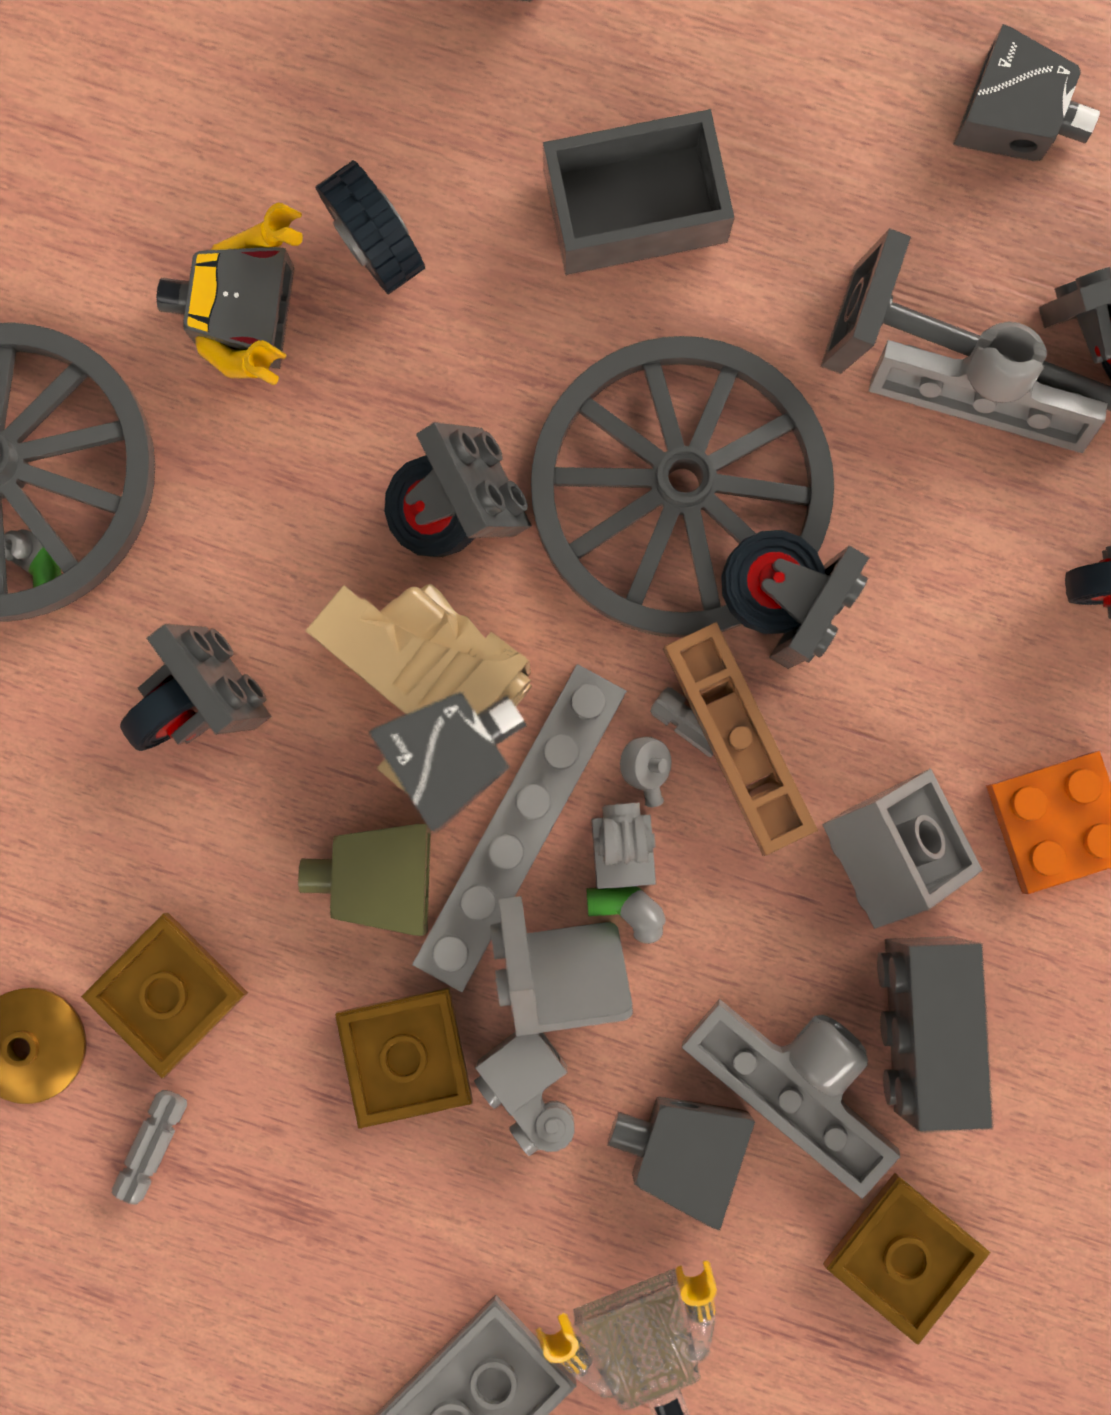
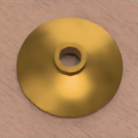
(54, 1040)

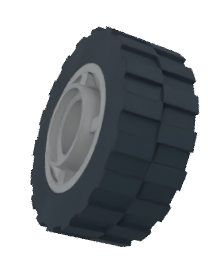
(370, 227)

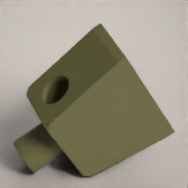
(375, 878)

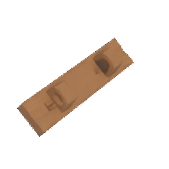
(740, 739)

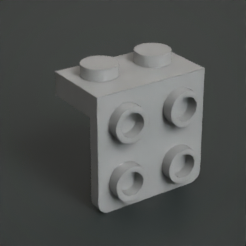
(559, 974)

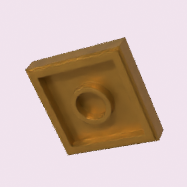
(164, 994)
(404, 1058)
(906, 1258)

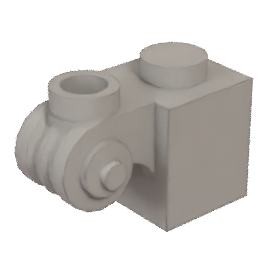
(623, 847)
(516, 1077)

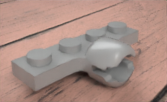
(992, 387)
(799, 1089)

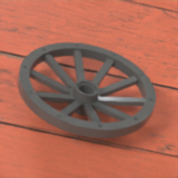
(650, 356)
(15, 471)

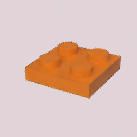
(1056, 821)

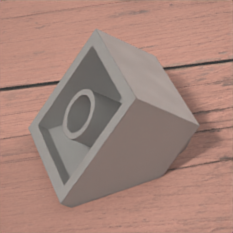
(902, 849)

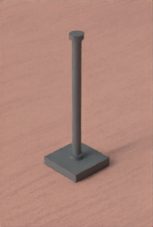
(870, 305)

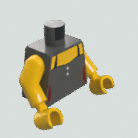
(239, 297)

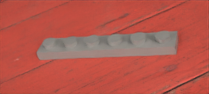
(519, 827)

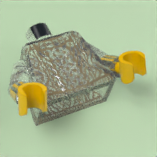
(640, 1340)

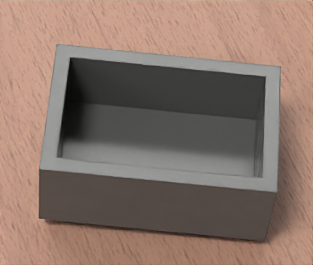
(638, 191)
(936, 1033)

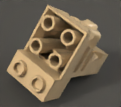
(420, 652)

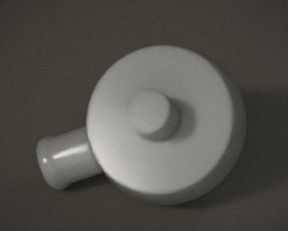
(646, 767)

